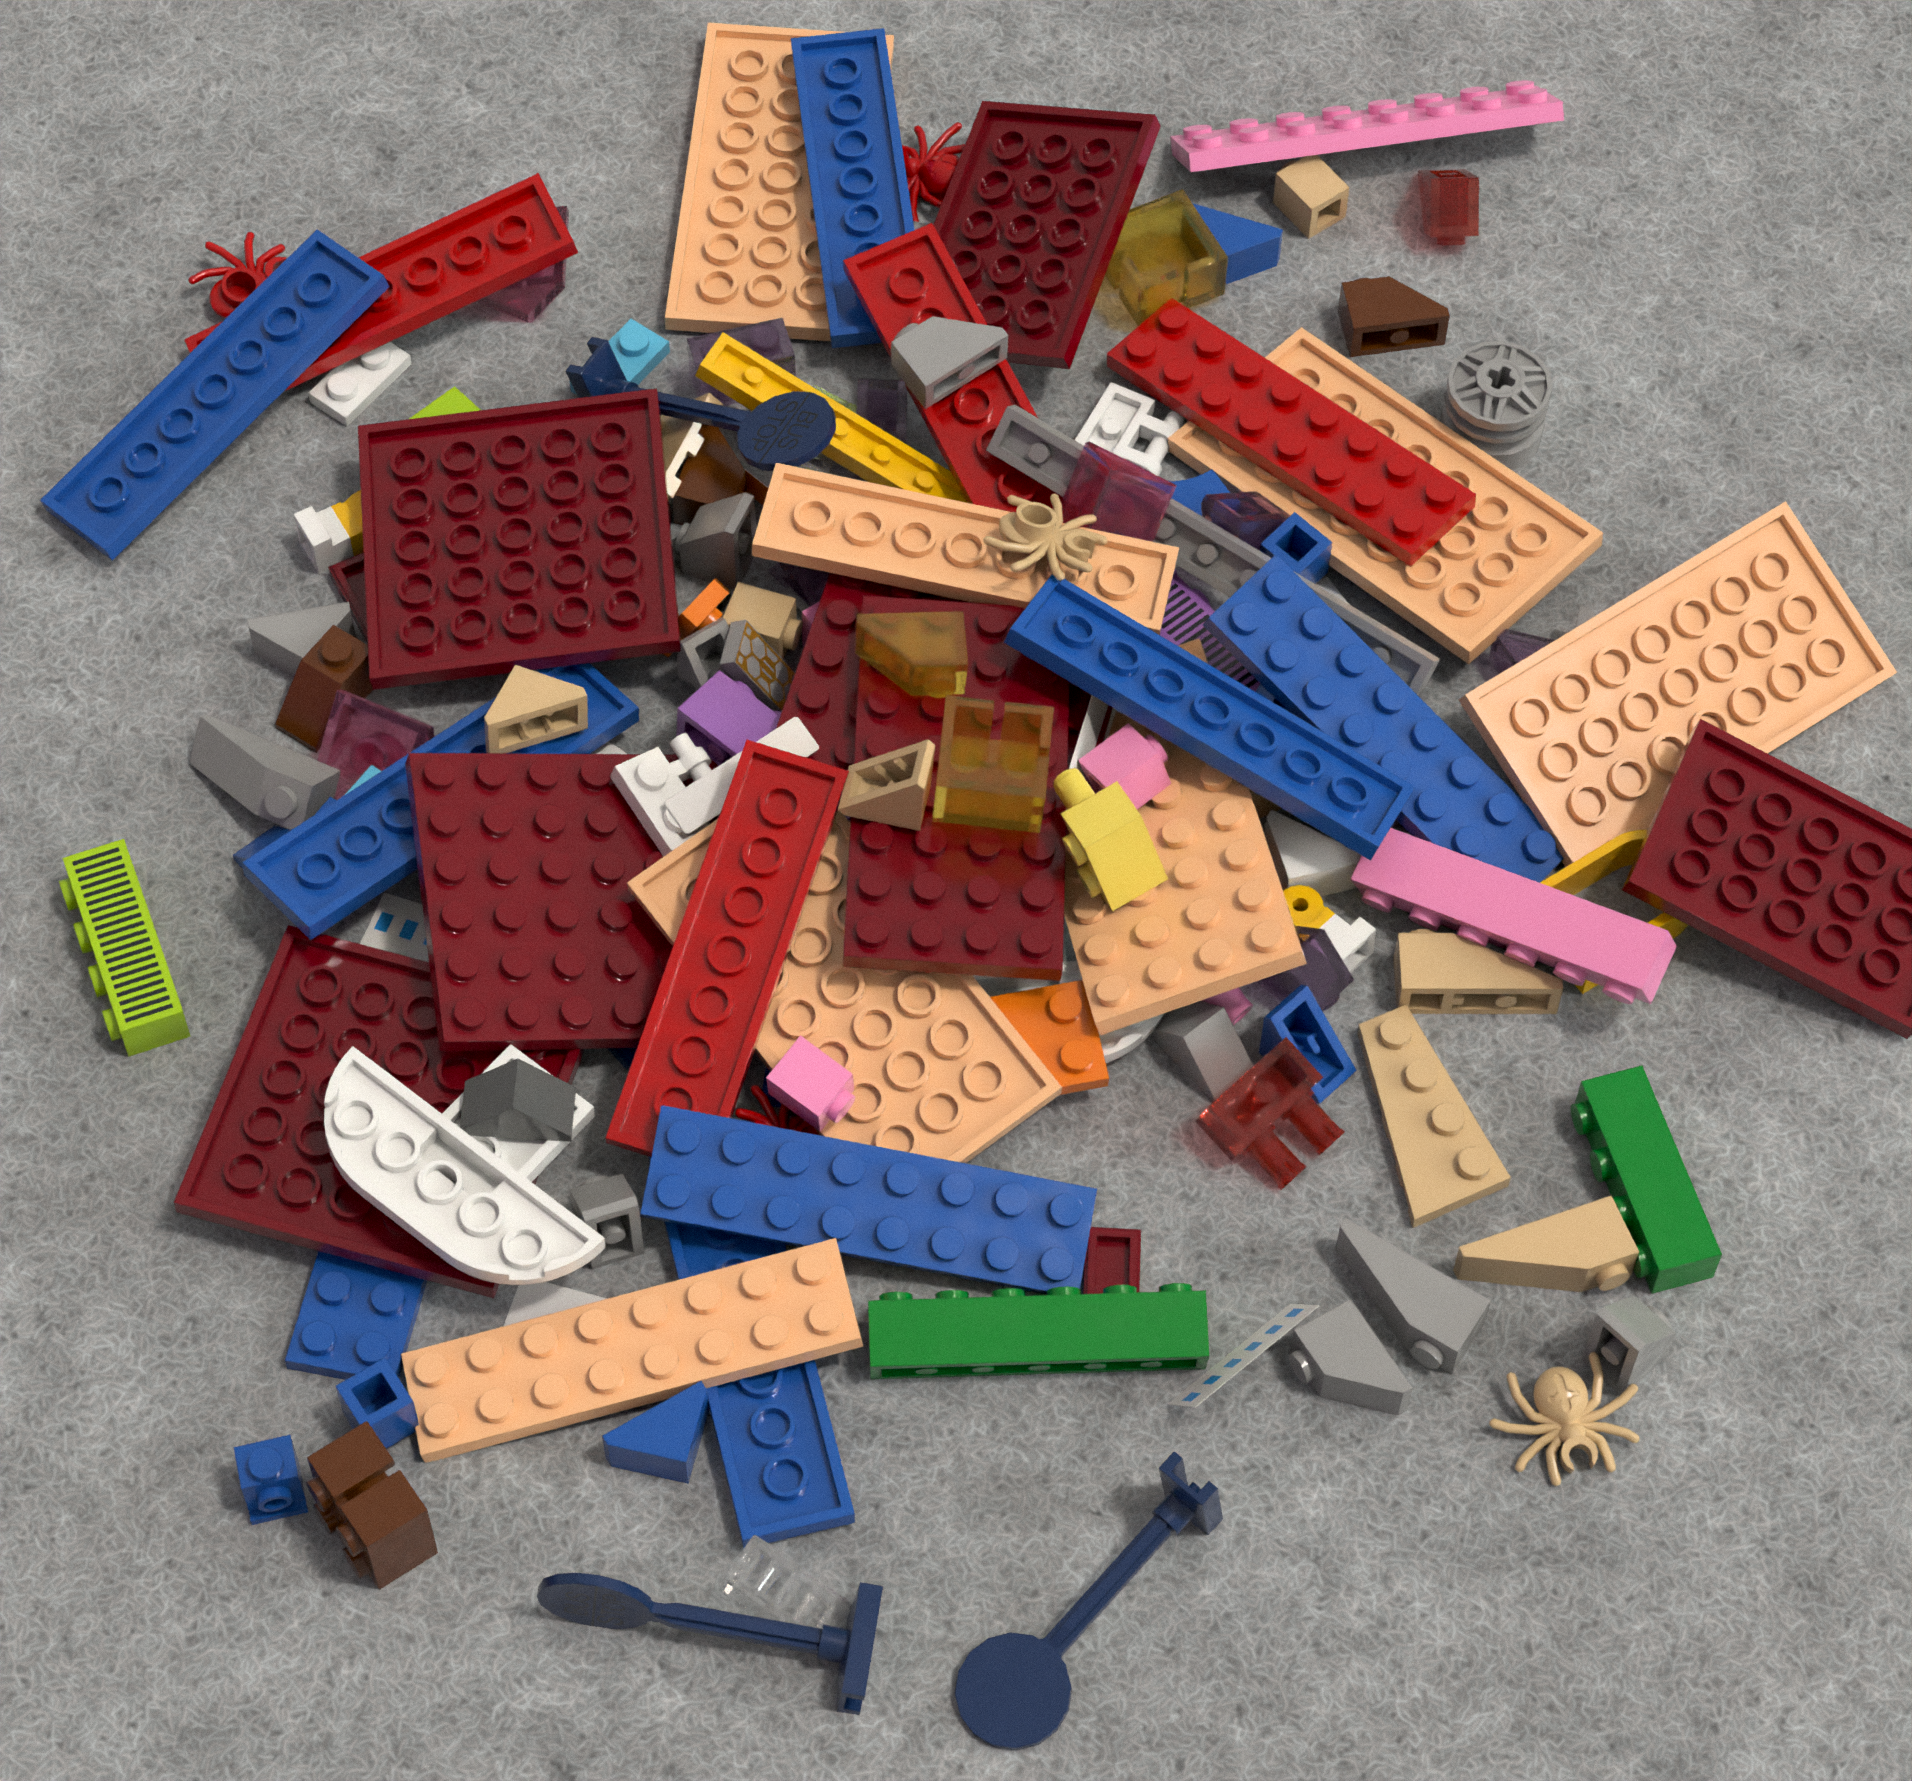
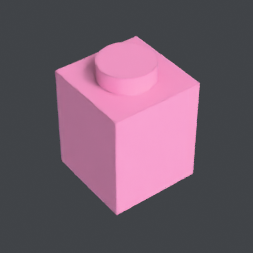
(1129, 760)
(812, 1084)

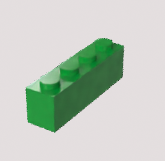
(1646, 1179)

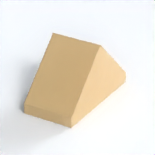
(533, 710)
(890, 786)

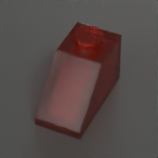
(1449, 204)

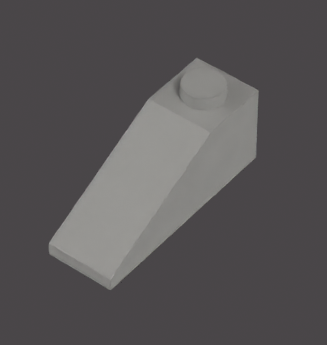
(261, 773)
(1419, 1303)

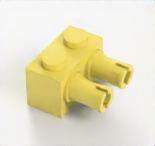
(1108, 840)

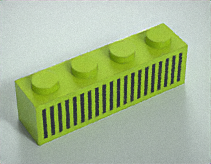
(125, 948)

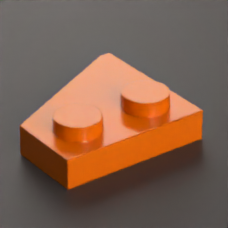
(702, 609)
(1060, 1032)

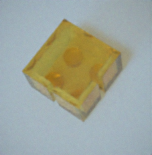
(1165, 256)
(992, 779)

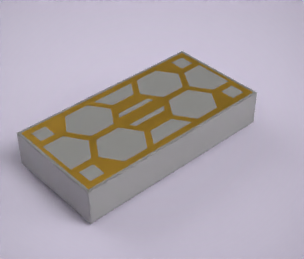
(755, 663)

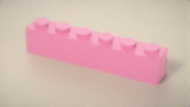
(1517, 915)

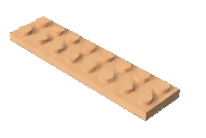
(939, 546)
(631, 1350)

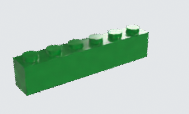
(1038, 1332)

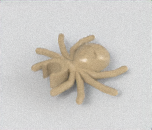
(1041, 530)
(1567, 1418)

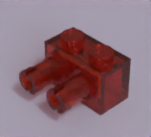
(1271, 1090)

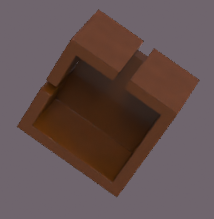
(374, 1514)

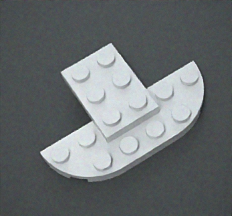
(451, 1189)

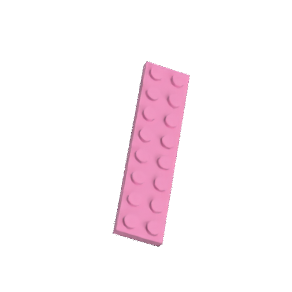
(1379, 125)

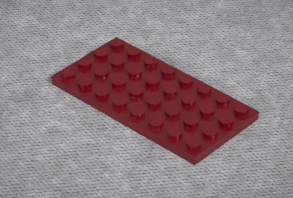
(955, 891)

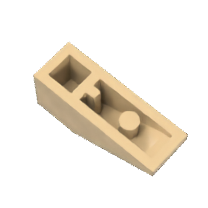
(1461, 977)
(1560, 1252)

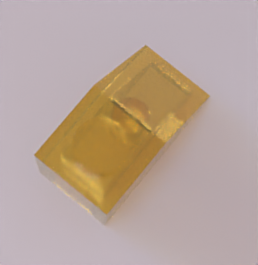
(916, 650)

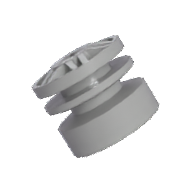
(1499, 400)

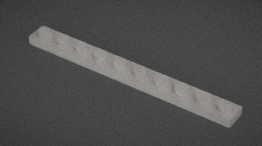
(1203, 546)

